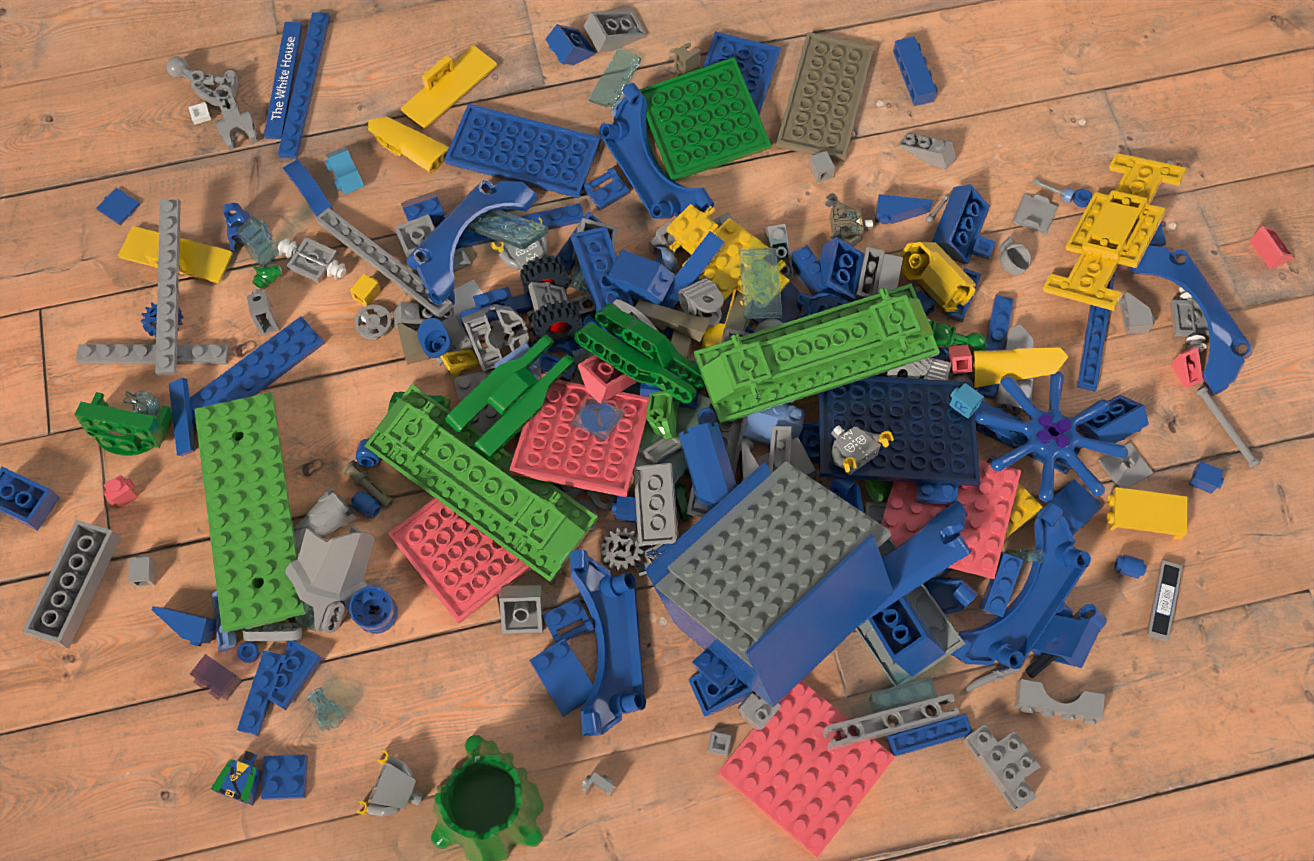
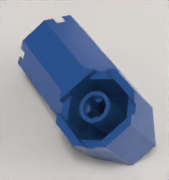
(707, 463)

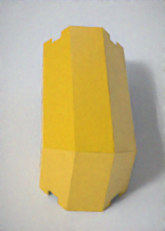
(937, 274)

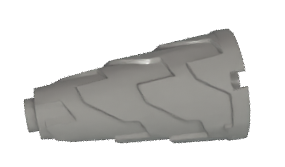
(325, 517)

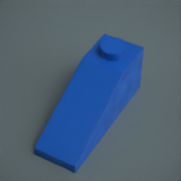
(896, 208)
(187, 625)

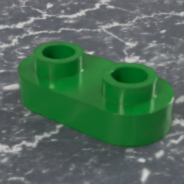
(681, 502)

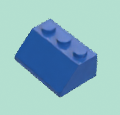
(1117, 423)

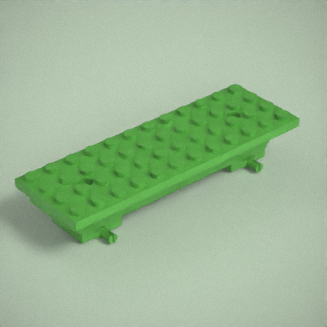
(816, 353)
(515, 511)
(248, 512)

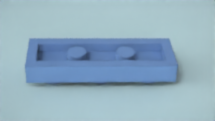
(224, 640)

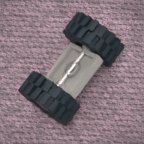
(545, 284)

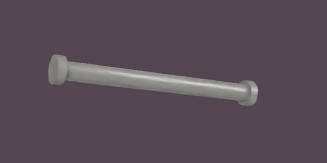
(1228, 427)

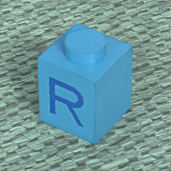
(966, 400)

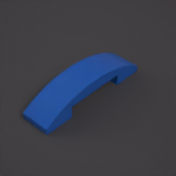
(307, 187)

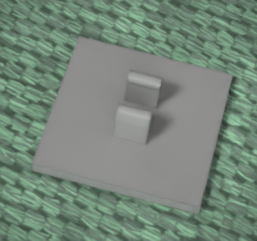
(1128, 470)

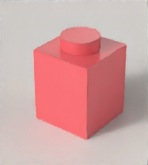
(960, 359)

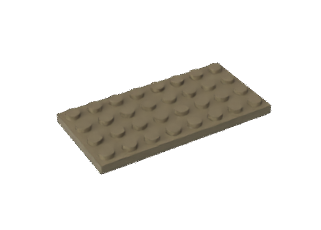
(825, 96)

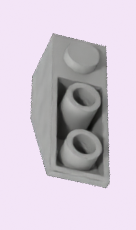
(930, 150)
(777, 238)
(414, 314)

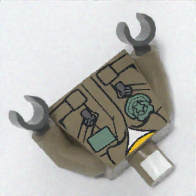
(846, 222)

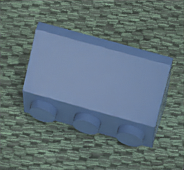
(760, 424)

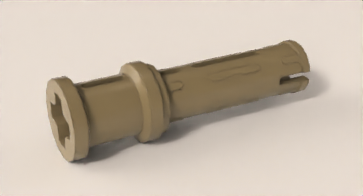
(362, 479)

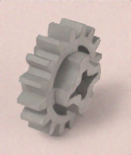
(616, 554)

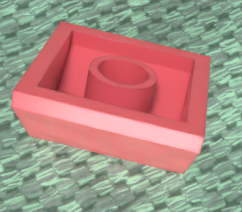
(1271, 247)

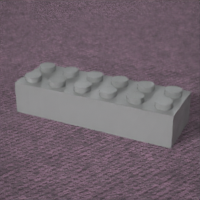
(72, 584)

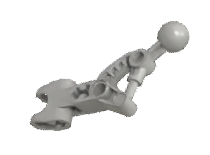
(224, 96)

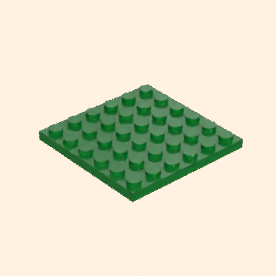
(704, 119)

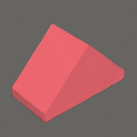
(1188, 367)

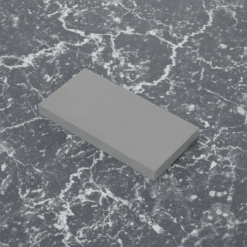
(655, 504)

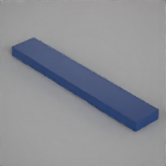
(692, 269)

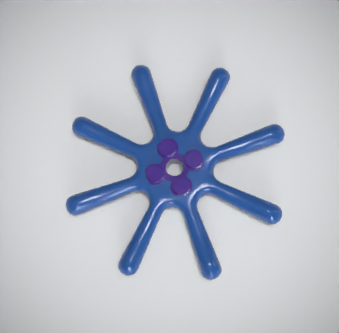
(1051, 435)

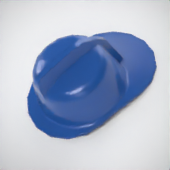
(434, 338)

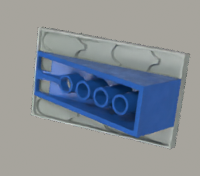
(909, 633)

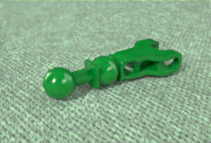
(947, 336)

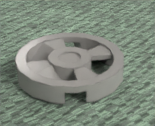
(373, 322)

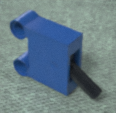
(1067, 638)

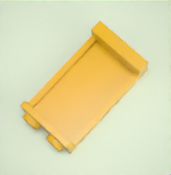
(1148, 511)

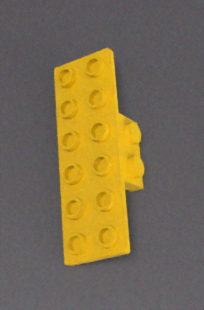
(447, 84)
(194, 258)

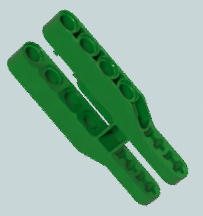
(633, 363)
(502, 391)

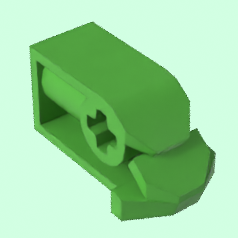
(663, 414)

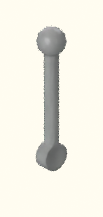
(930, 218)

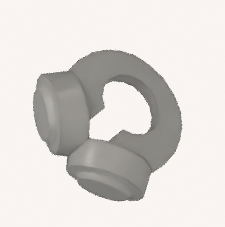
(595, 500)

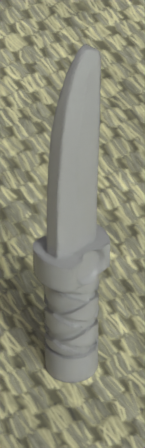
(996, 675)

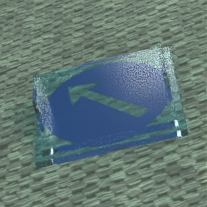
(598, 418)

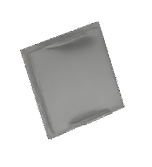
(1035, 213)

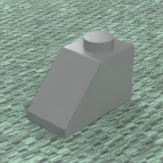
(1135, 315)

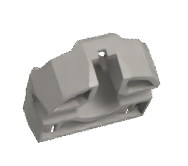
(477, 324)

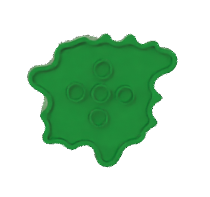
(487, 805)

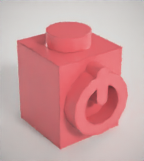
(119, 491)

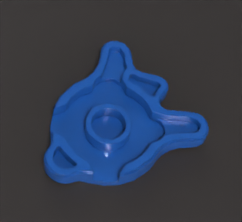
(818, 303)

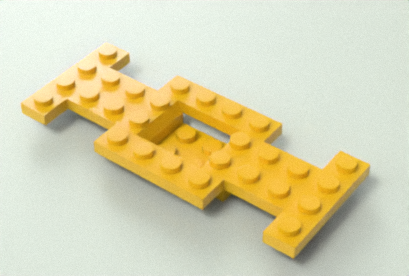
(1105, 227)

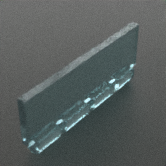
(615, 78)

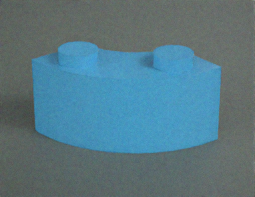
(344, 170)

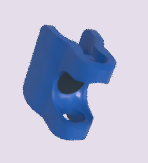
(234, 222)

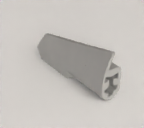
(1017, 339)

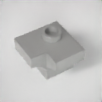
(662, 239)
(756, 711)

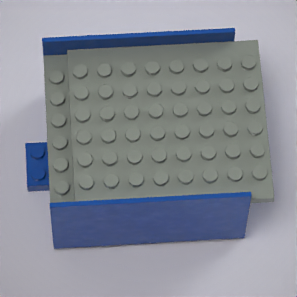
(772, 580)

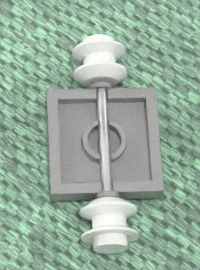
(312, 259)
(1189, 321)

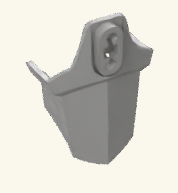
(330, 574)

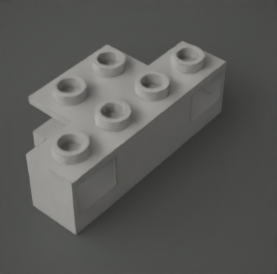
(1005, 764)

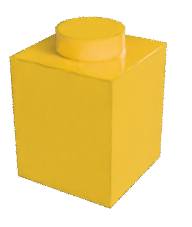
(365, 290)

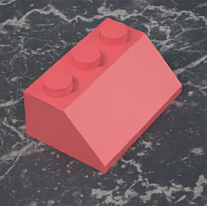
(602, 379)

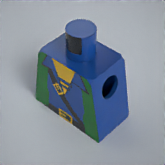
(239, 779)

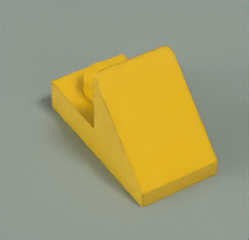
(459, 361)

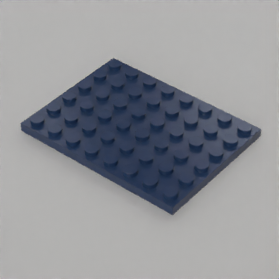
(929, 435)

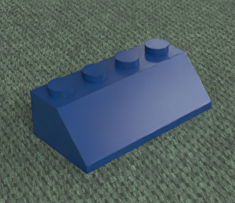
(961, 223)

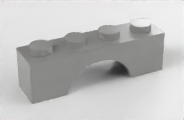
(1032, 697)

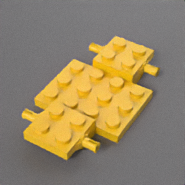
(724, 270)

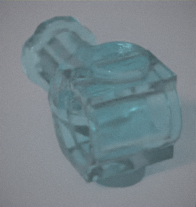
(326, 708)

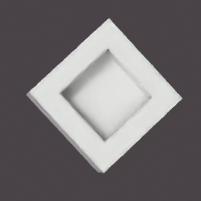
(199, 113)

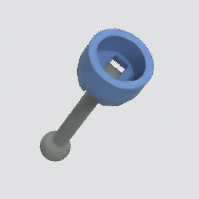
(1066, 194)

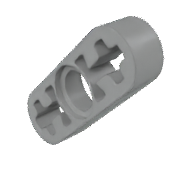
(274, 632)

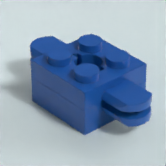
(502, 297)

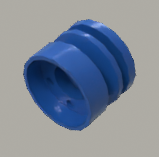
(364, 603)

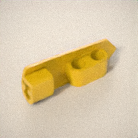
(409, 142)
(1018, 363)

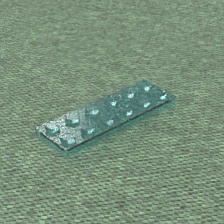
(507, 228)

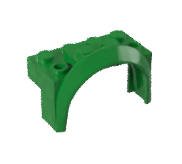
(98, 418)

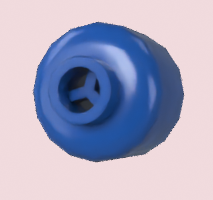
(365, 456)

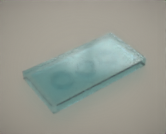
(760, 283)

